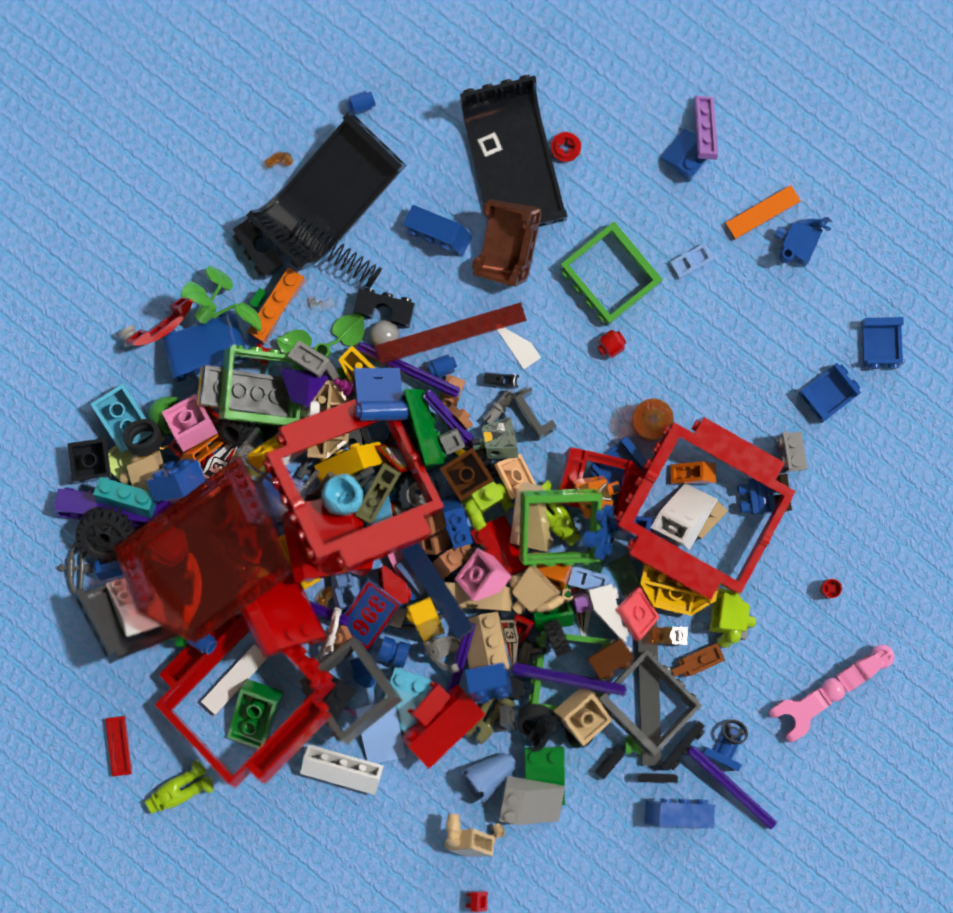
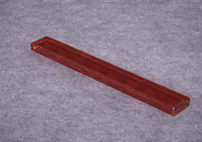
(450, 333)

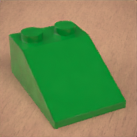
(563, 613)
(254, 714)
(546, 765)

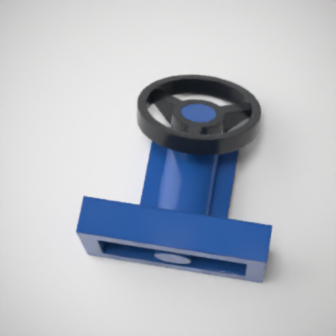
(728, 744)

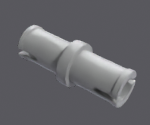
(499, 407)

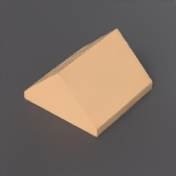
(513, 473)

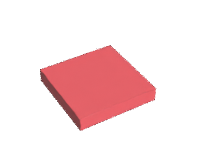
(637, 613)

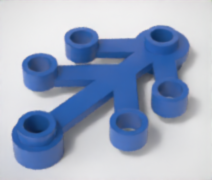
(607, 522)

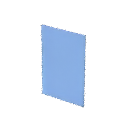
(383, 738)

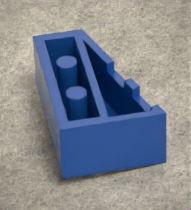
(437, 230)
(679, 814)

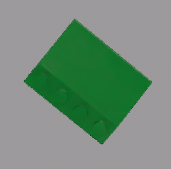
(422, 429)

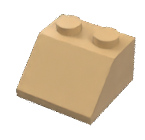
(583, 715)

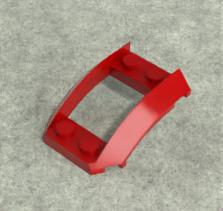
(575, 466)

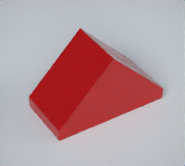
(523, 628)

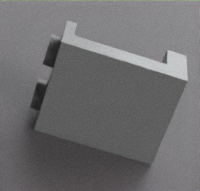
(312, 361)

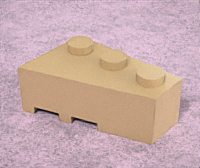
(538, 525)
(500, 601)

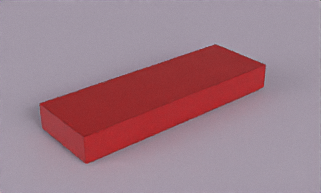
(118, 746)

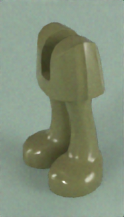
(486, 727)

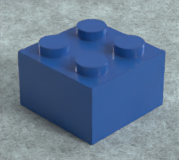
(175, 479)
(489, 682)

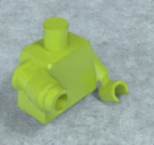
(484, 500)
(730, 617)

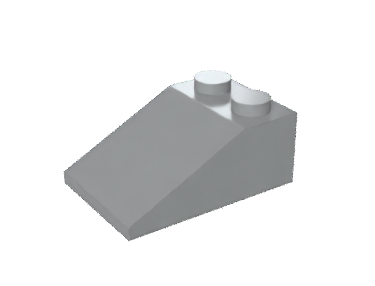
(530, 801)

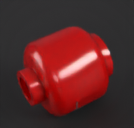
(611, 344)

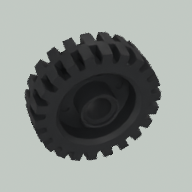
(93, 528)

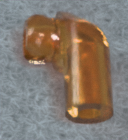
(279, 157)
(325, 596)

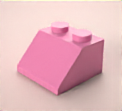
(189, 423)
(482, 576)

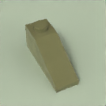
(378, 493)

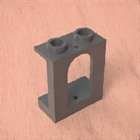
(540, 431)

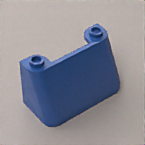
(202, 345)

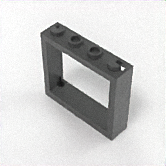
(676, 685)
(384, 706)

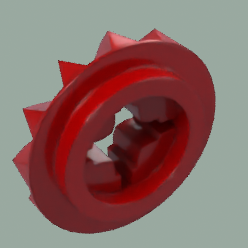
(572, 140)

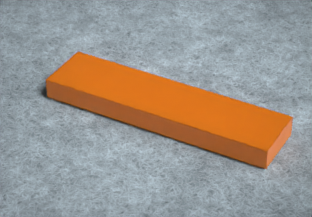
(762, 212)

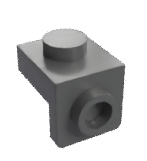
(506, 719)

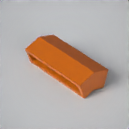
(203, 448)

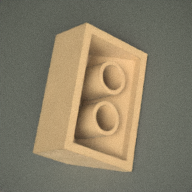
(487, 642)

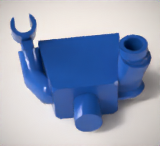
(801, 239)

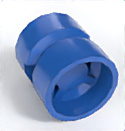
(394, 652)

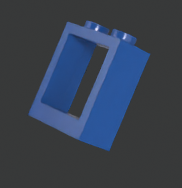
(456, 522)

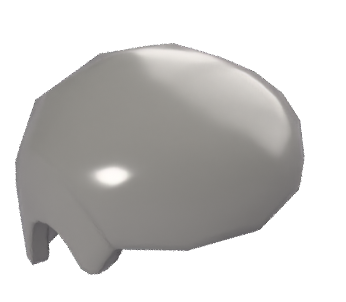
(383, 332)

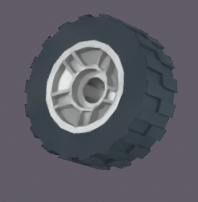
(406, 491)

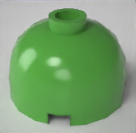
(155, 412)

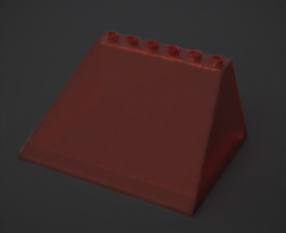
(204, 556)

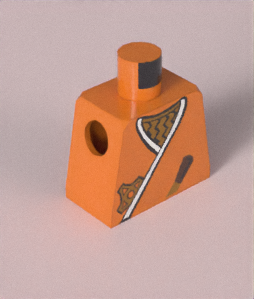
(601, 484)

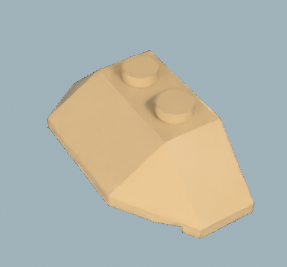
(329, 397)

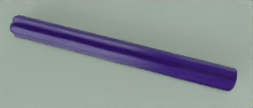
(412, 371)
(569, 679)
(731, 787)

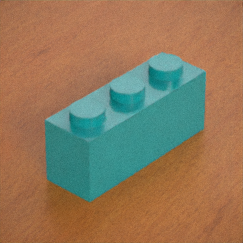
(124, 497)

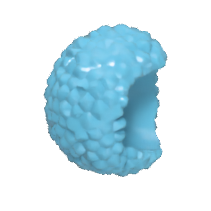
(342, 495)

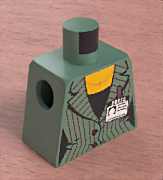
(498, 440)

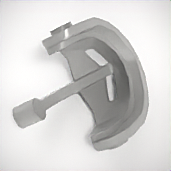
(439, 648)

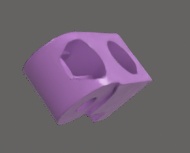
(581, 602)

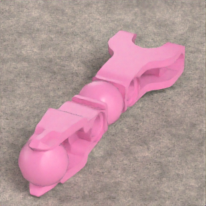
(832, 690)

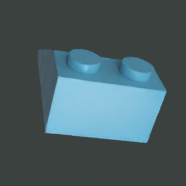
(117, 411)
(412, 690)

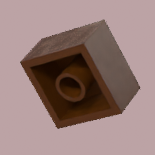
(466, 474)
(610, 659)

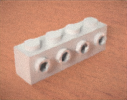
(341, 769)

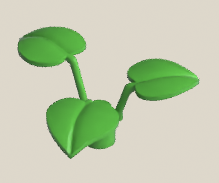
(208, 309)
(348, 329)

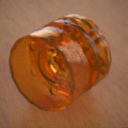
(643, 427)

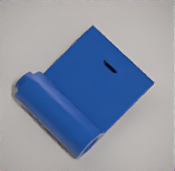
(379, 394)

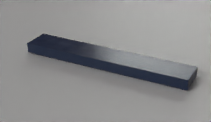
(438, 590)

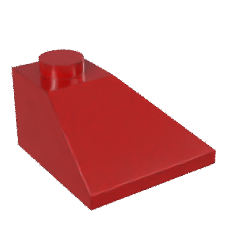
(393, 585)

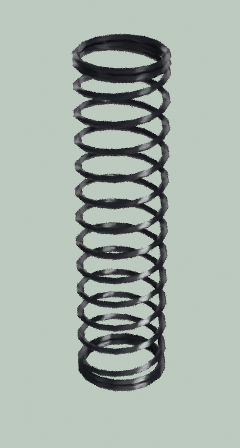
(302, 221)

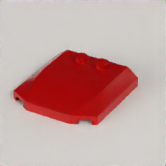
(330, 528)
(283, 619)

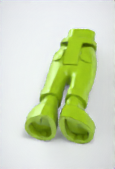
(561, 522)
(170, 795)

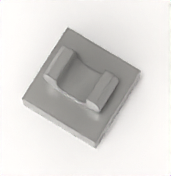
(452, 441)

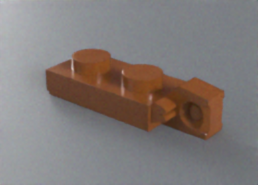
(699, 661)

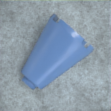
(488, 775)

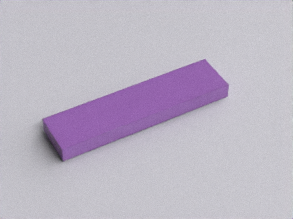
(705, 127)

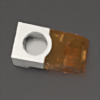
(668, 635)

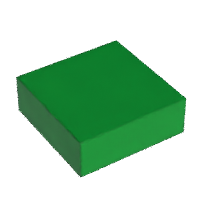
(258, 299)

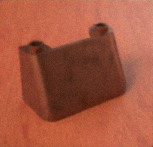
(508, 242)

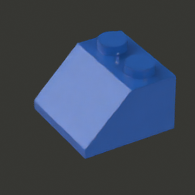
(683, 155)

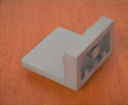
(791, 451)

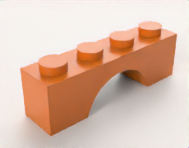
(279, 299)

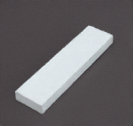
(234, 680)

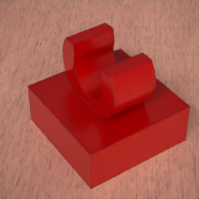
(478, 901)

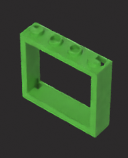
(635, 255)
(255, 353)
(551, 496)
(541, 642)

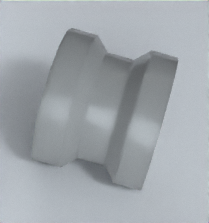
(126, 333)

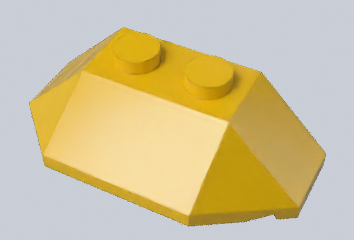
(670, 595)

